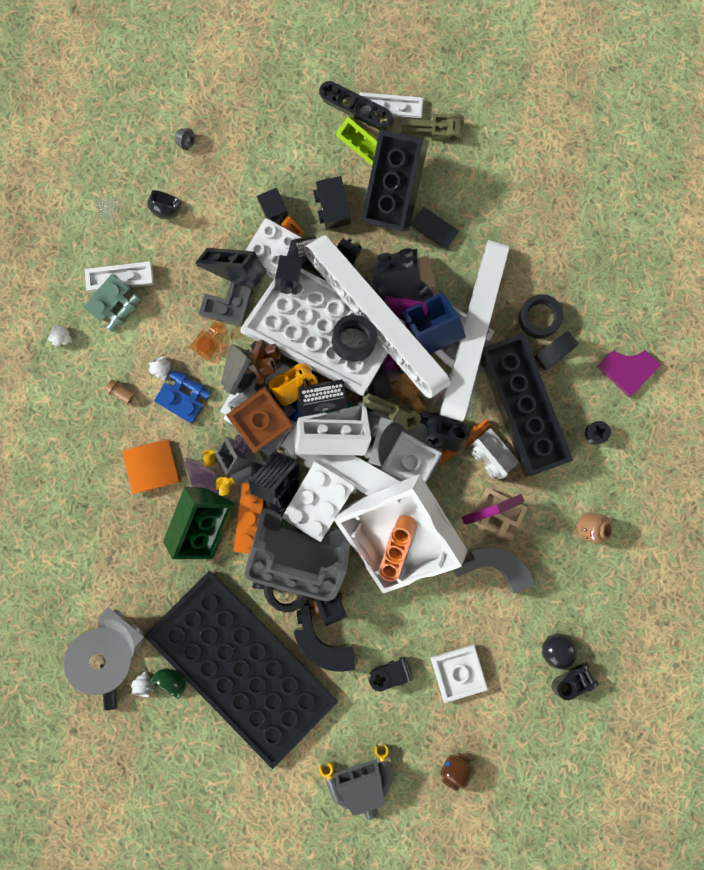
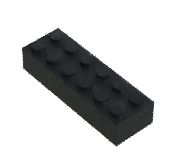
(525, 405)

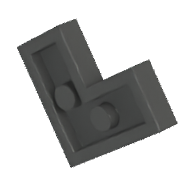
(228, 310)

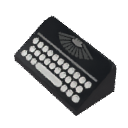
(296, 248)
(321, 397)

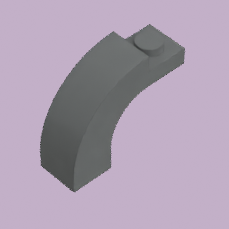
(511, 567)

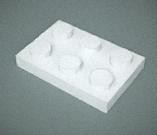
(318, 500)

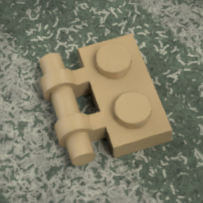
(510, 517)

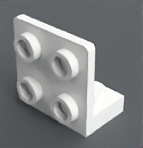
(270, 243)
(493, 454)

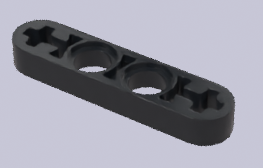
(357, 103)

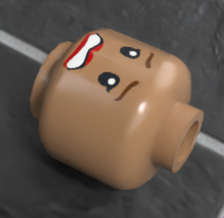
(594, 528)

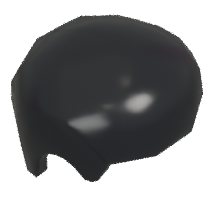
(163, 205)
(559, 651)

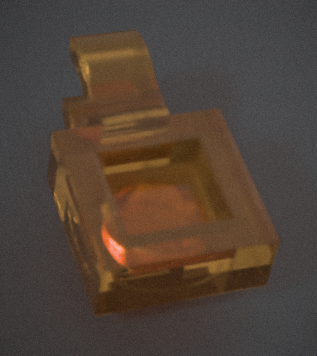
(206, 344)
(407, 390)

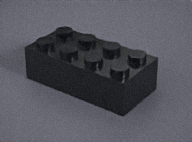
(394, 180)

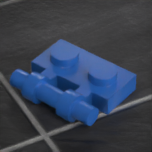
(180, 403)

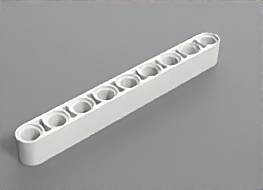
(365, 302)
(475, 329)

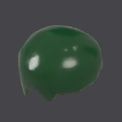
(170, 681)

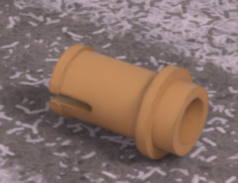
(119, 391)

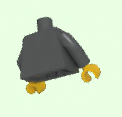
(234, 464)
(361, 786)

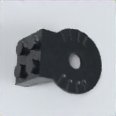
(399, 276)

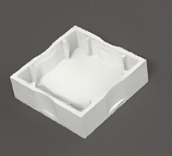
(370, 522)

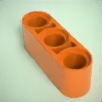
(397, 548)

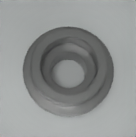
(185, 138)

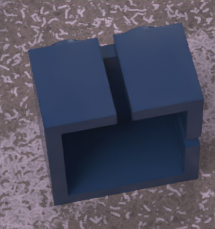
(443, 328)

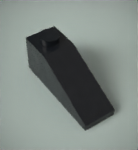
(233, 265)

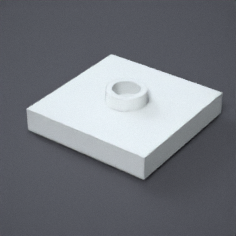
(410, 458)
(459, 673)

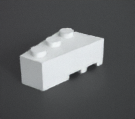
(334, 432)

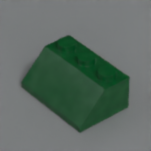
(198, 524)

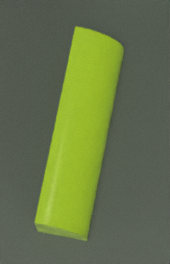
(358, 138)

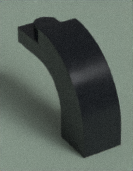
(326, 656)

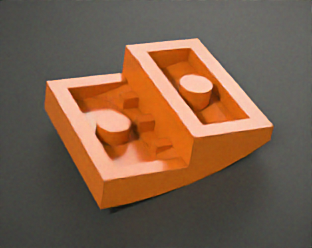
(150, 466)

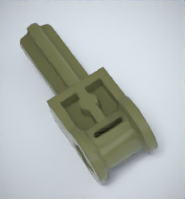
(440, 127)
(396, 411)

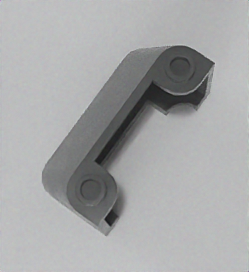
(297, 560)

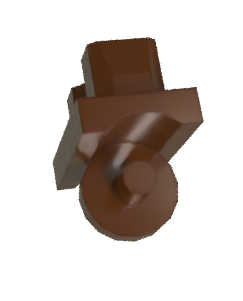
(263, 361)

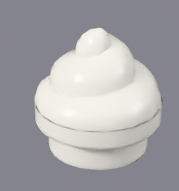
(59, 335)
(160, 367)
(142, 685)

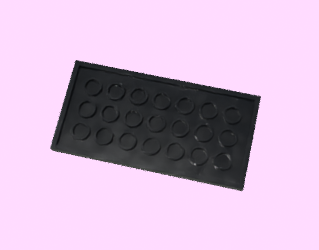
(241, 669)

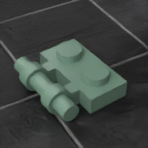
(107, 297)

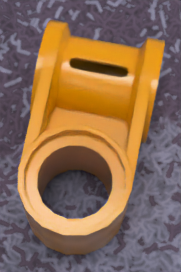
(286, 384)

